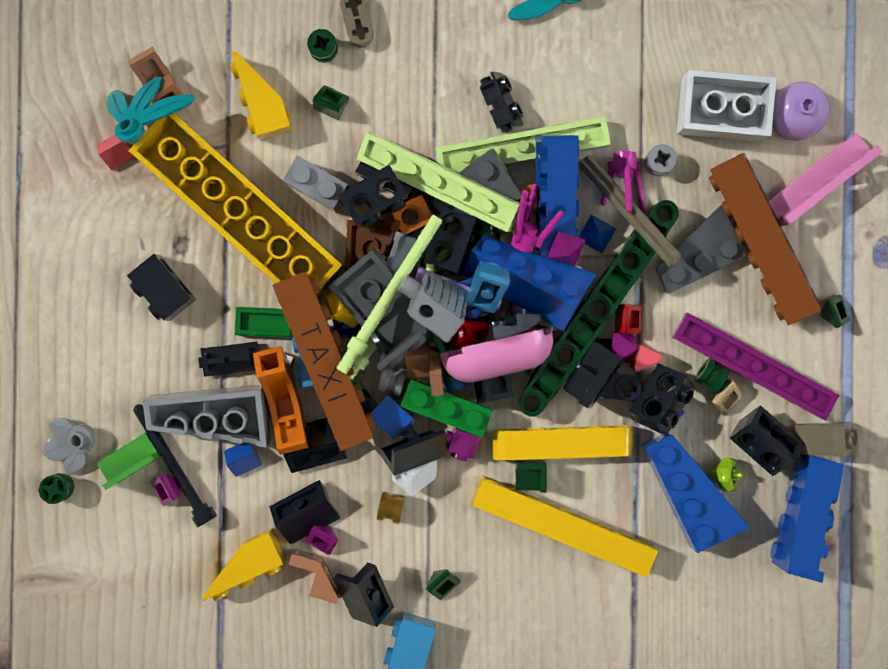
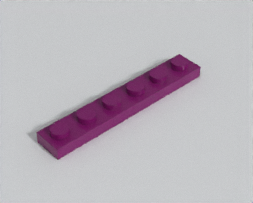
(755, 366)

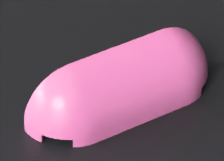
(498, 356)

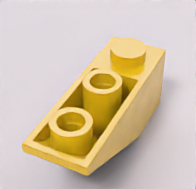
(266, 107)
(253, 558)

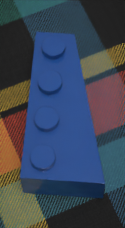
(557, 185)
(535, 281)
(695, 501)
(807, 517)

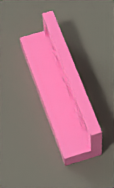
(822, 179)

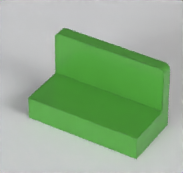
(128, 460)

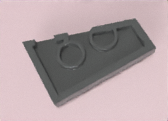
(703, 252)

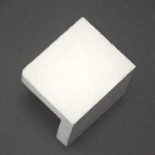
(416, 478)

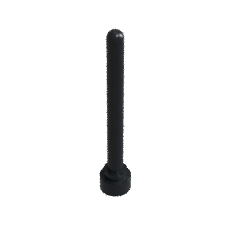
(201, 511)

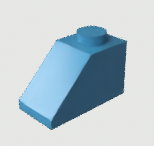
(488, 286)

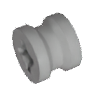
(654, 162)
(392, 380)

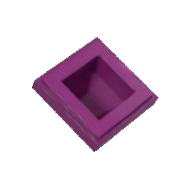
(566, 248)
(624, 346)
(165, 489)
(322, 538)

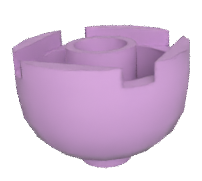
(800, 111)

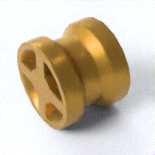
(390, 507)

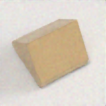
(725, 397)

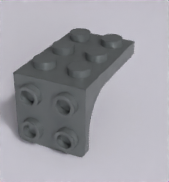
(361, 290)

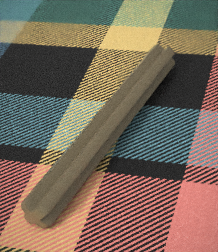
(635, 217)

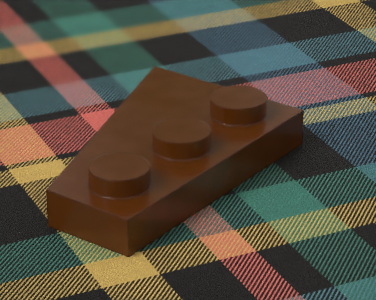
(362, 240)

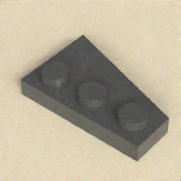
(487, 171)

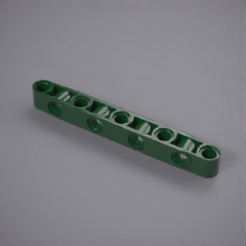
(584, 326)

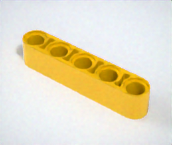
(563, 442)

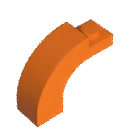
(283, 399)

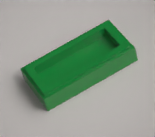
(261, 322)

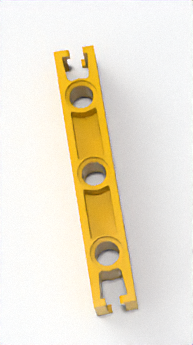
(564, 526)

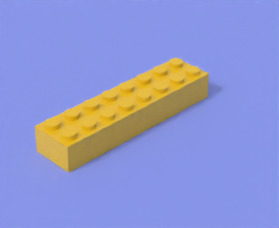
(232, 203)

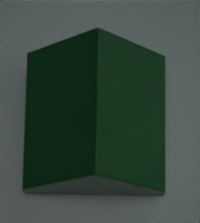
(330, 102)

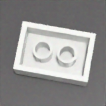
(726, 106)

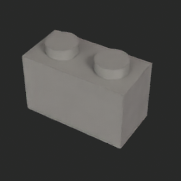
(315, 183)

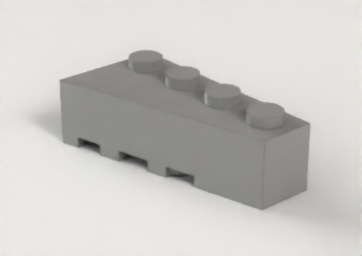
(219, 413)

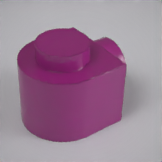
(462, 444)

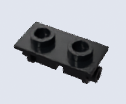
(498, 91)
(228, 359)

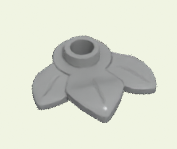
(65, 444)

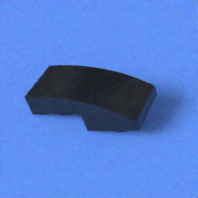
(516, 323)

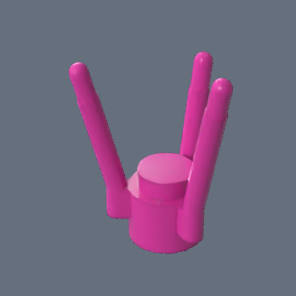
(626, 166)
(526, 233)

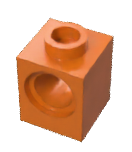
(420, 207)

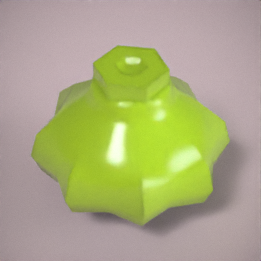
(726, 474)

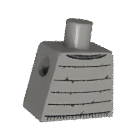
(435, 304)

